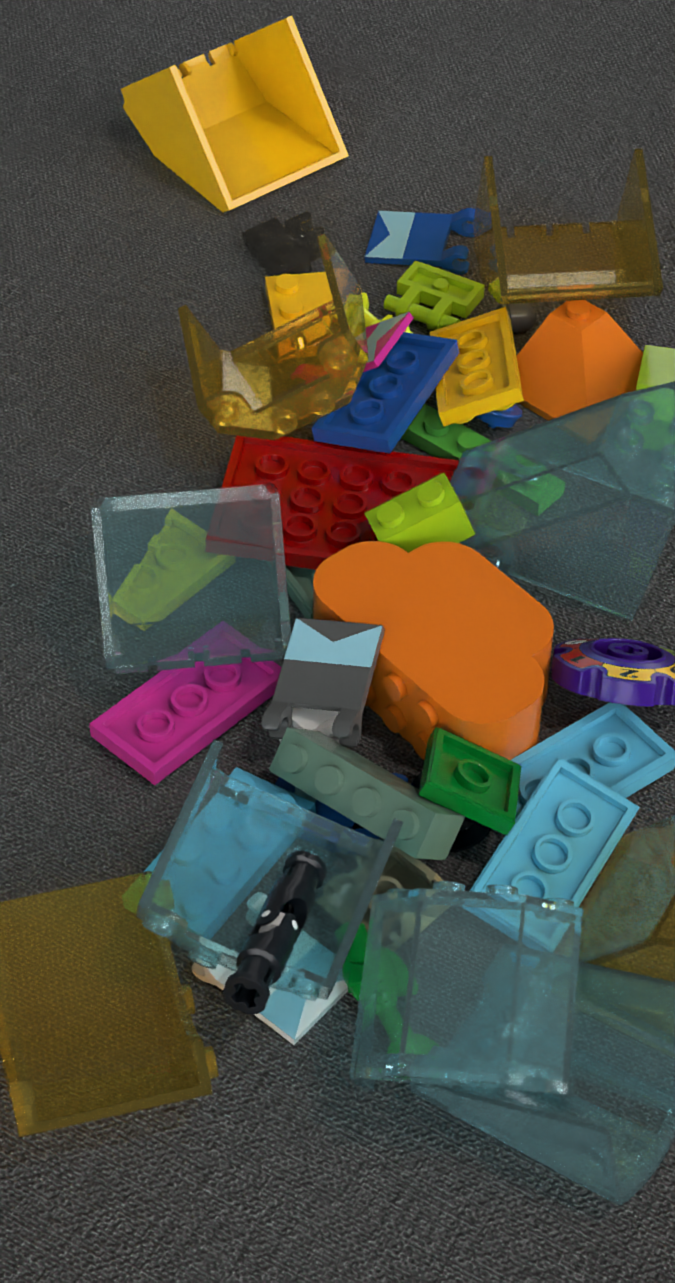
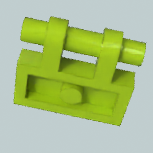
(438, 289)

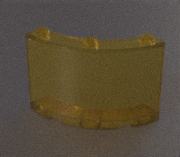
(93, 1009)

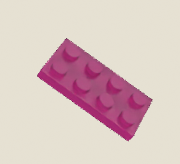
(182, 713)

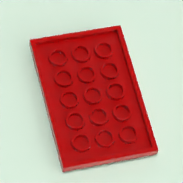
(326, 489)

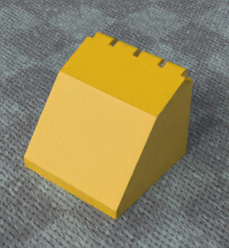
(242, 121)

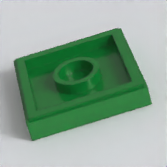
(470, 780)

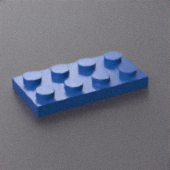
(389, 395)

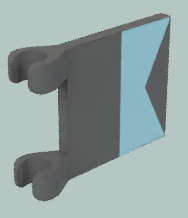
(327, 670)

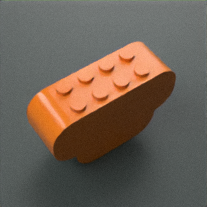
(456, 646)

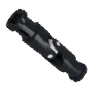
(275, 933)

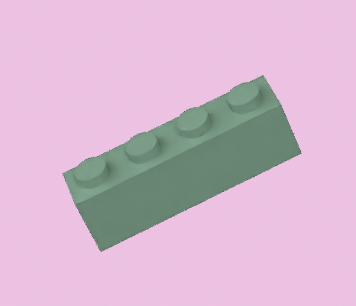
(365, 793)

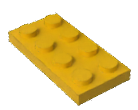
(483, 373)

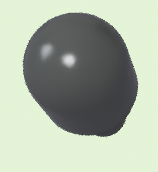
(521, 316)

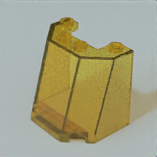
(288, 372)

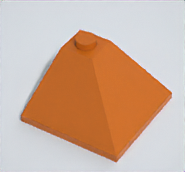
(576, 361)

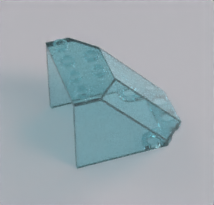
(578, 499)

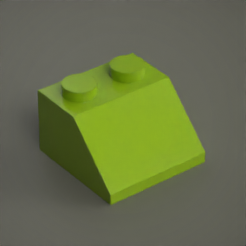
(421, 516)

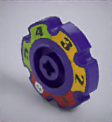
(616, 670)

